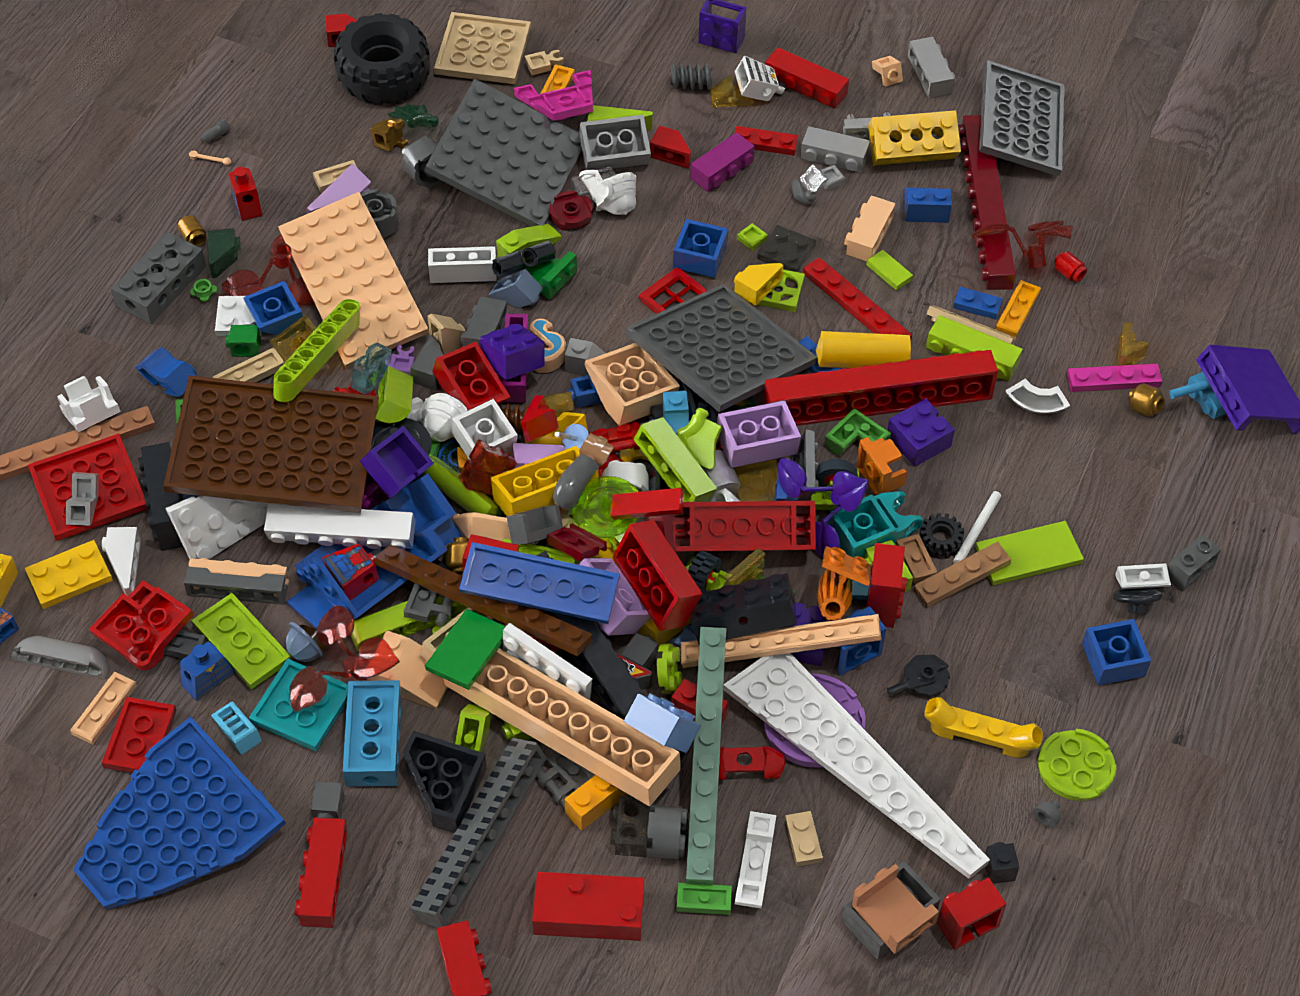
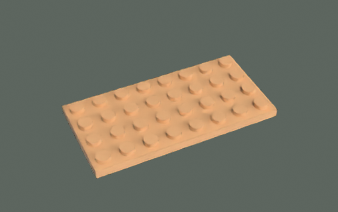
(348, 259)

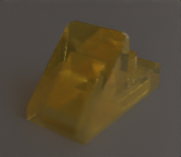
(727, 95)
(1130, 350)

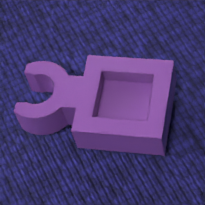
(403, 360)

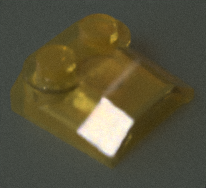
(292, 338)

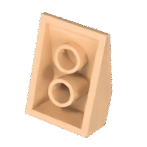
(415, 681)

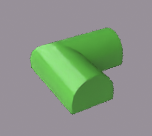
(852, 428)

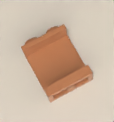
(892, 909)

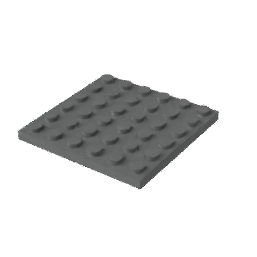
(505, 154)
(720, 346)

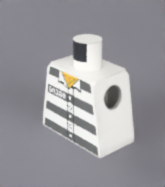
(757, 80)

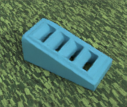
(243, 740)

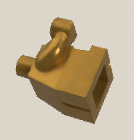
(389, 133)

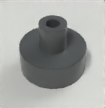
(1048, 813)

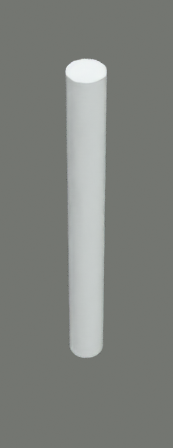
(977, 527)

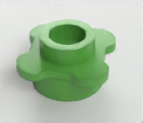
(203, 289)

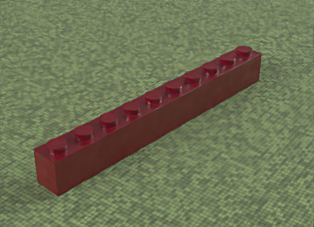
(987, 207)

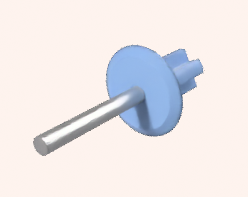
(573, 436)

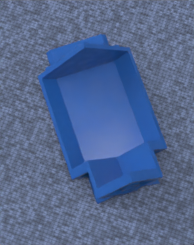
(431, 536)

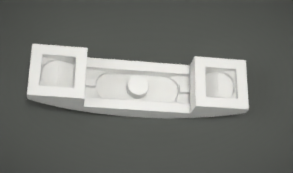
(755, 860)

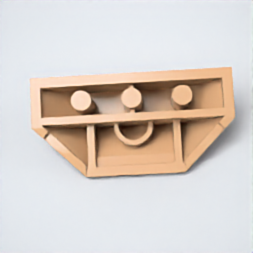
(482, 525)

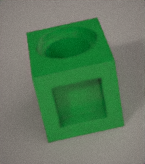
(244, 340)

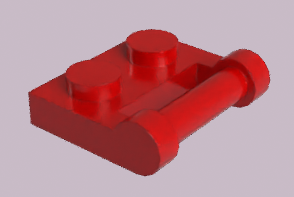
(619, 437)

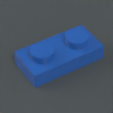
(977, 303)

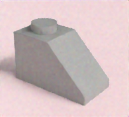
(577, 353)

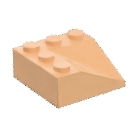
(629, 382)

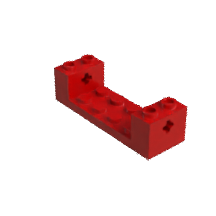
(745, 526)

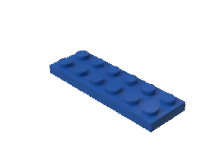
(539, 582)

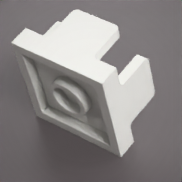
(87, 405)

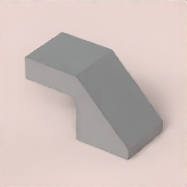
(84, 498)

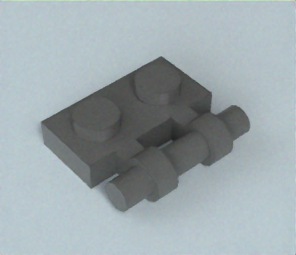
(423, 605)
(569, 771)

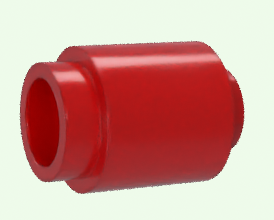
(1070, 266)

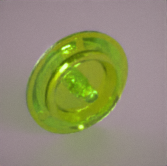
(595, 507)

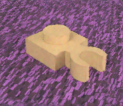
(541, 62)

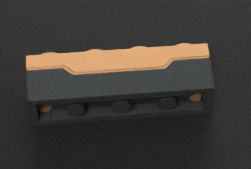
(245, 580)

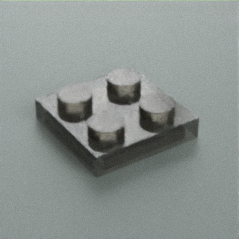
(786, 248)

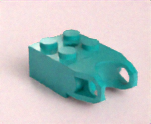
(873, 523)

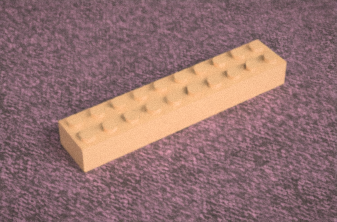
(573, 727)

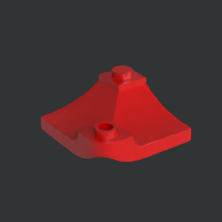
(142, 624)

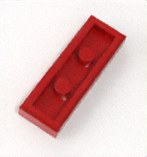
(647, 503)

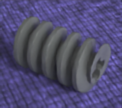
(692, 76)

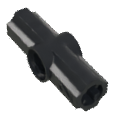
(514, 262)

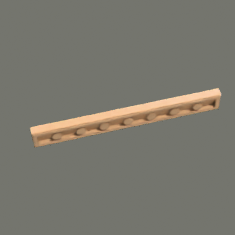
(792, 639)

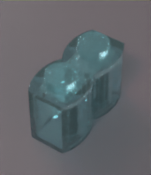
(370, 368)

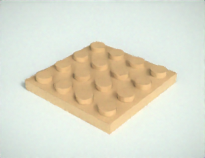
(482, 48)

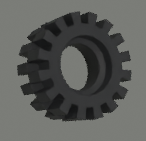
(945, 525)

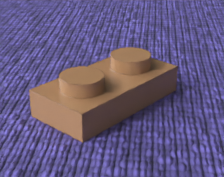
(917, 558)

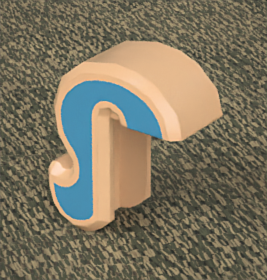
(553, 345)

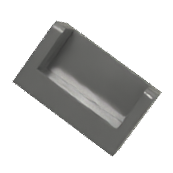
(534, 524)

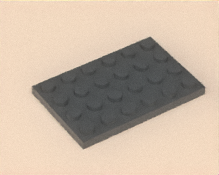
(1022, 118)

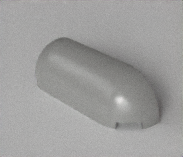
(61, 656)

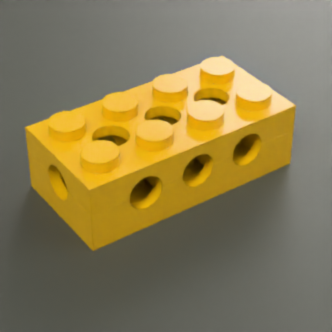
(921, 126)

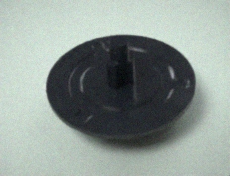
(417, 430)

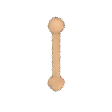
(194, 155)

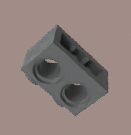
(1193, 562)

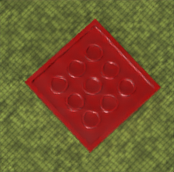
(117, 486)

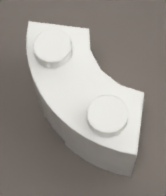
(1036, 399)

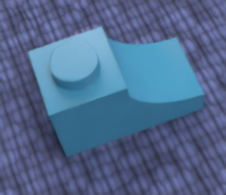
(676, 409)

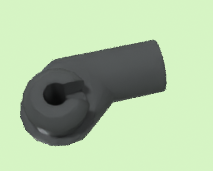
(221, 128)
(804, 197)

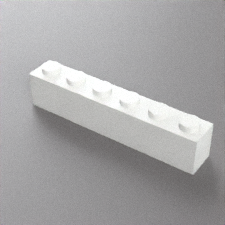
(332, 527)

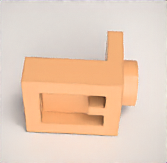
(889, 69)

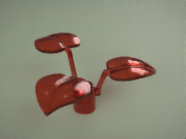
(1036, 251)
(246, 282)
(373, 659)

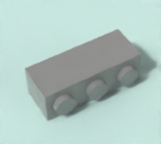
(931, 67)
(835, 149)

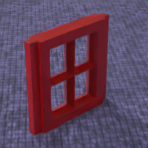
(663, 285)

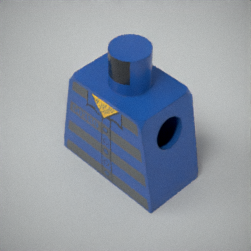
(204, 670)

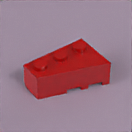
(886, 583)

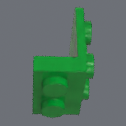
(554, 273)

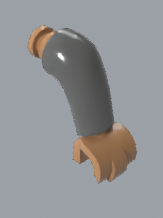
(577, 475)

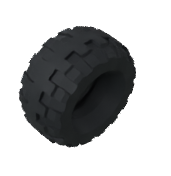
(376, 40)

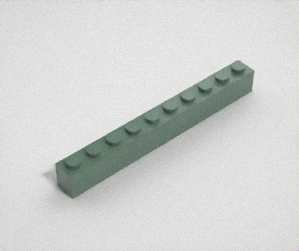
(706, 756)

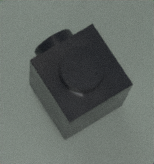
(1003, 863)

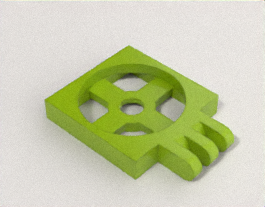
(789, 304)

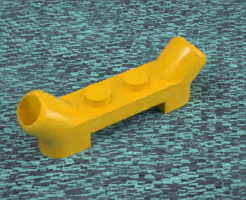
(1012, 738)

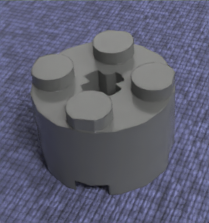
(416, 158)
(383, 211)
(665, 830)

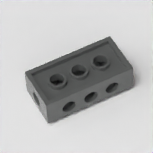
(158, 277)

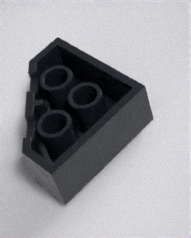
(444, 777)

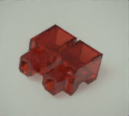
(485, 463)

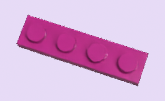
(1113, 377)

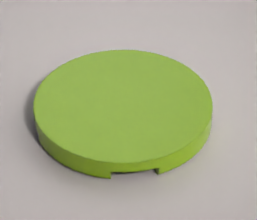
(1076, 764)

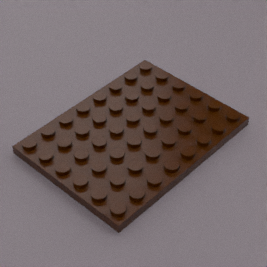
(253, 448)

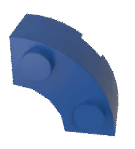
(165, 370)

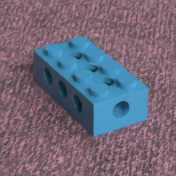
(372, 733)

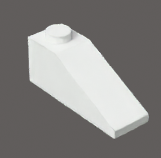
(123, 551)

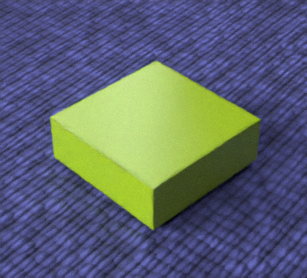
(752, 237)

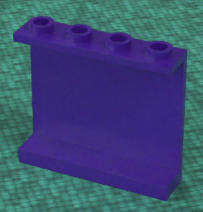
(1250, 385)

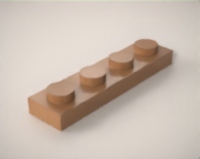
(962, 574)

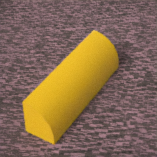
(861, 349)

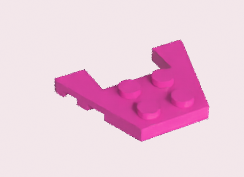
(561, 102)

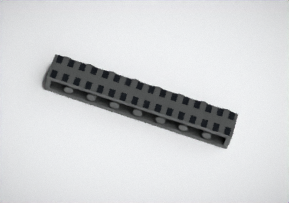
(478, 833)

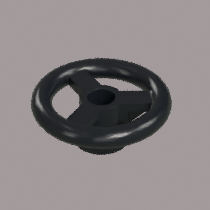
(1137, 598)

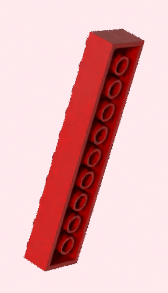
(885, 387)

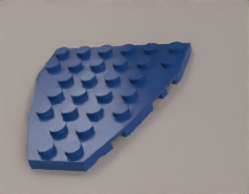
(175, 821)

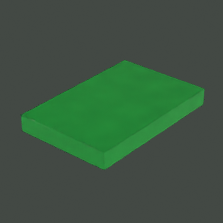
(466, 649)

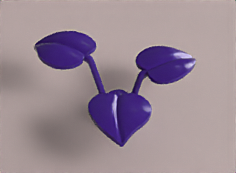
(846, 493)

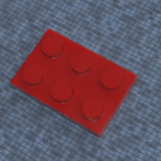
(137, 730)

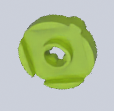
(667, 668)

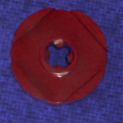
(570, 220)

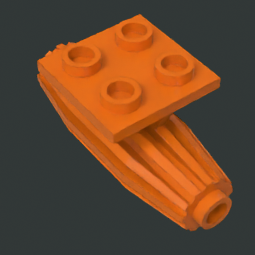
(836, 583)

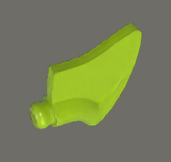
(701, 438)

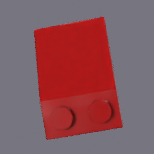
(469, 377)

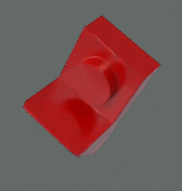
(538, 419)

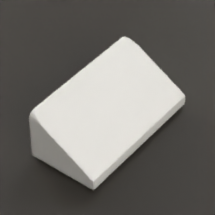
(1143, 576)

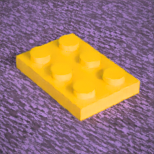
(68, 574)

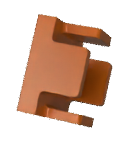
(873, 465)

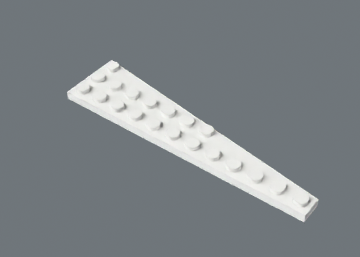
(214, 523)
(811, 719)

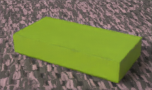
(889, 270)

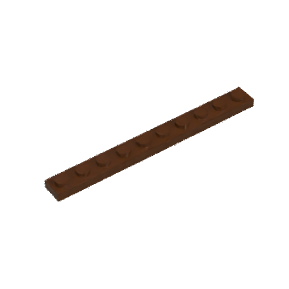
(447, 584)

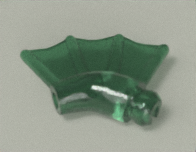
(415, 116)

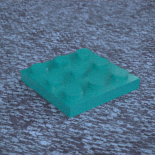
(308, 725)

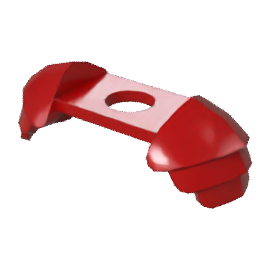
(764, 760)

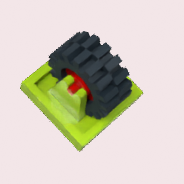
(706, 571)

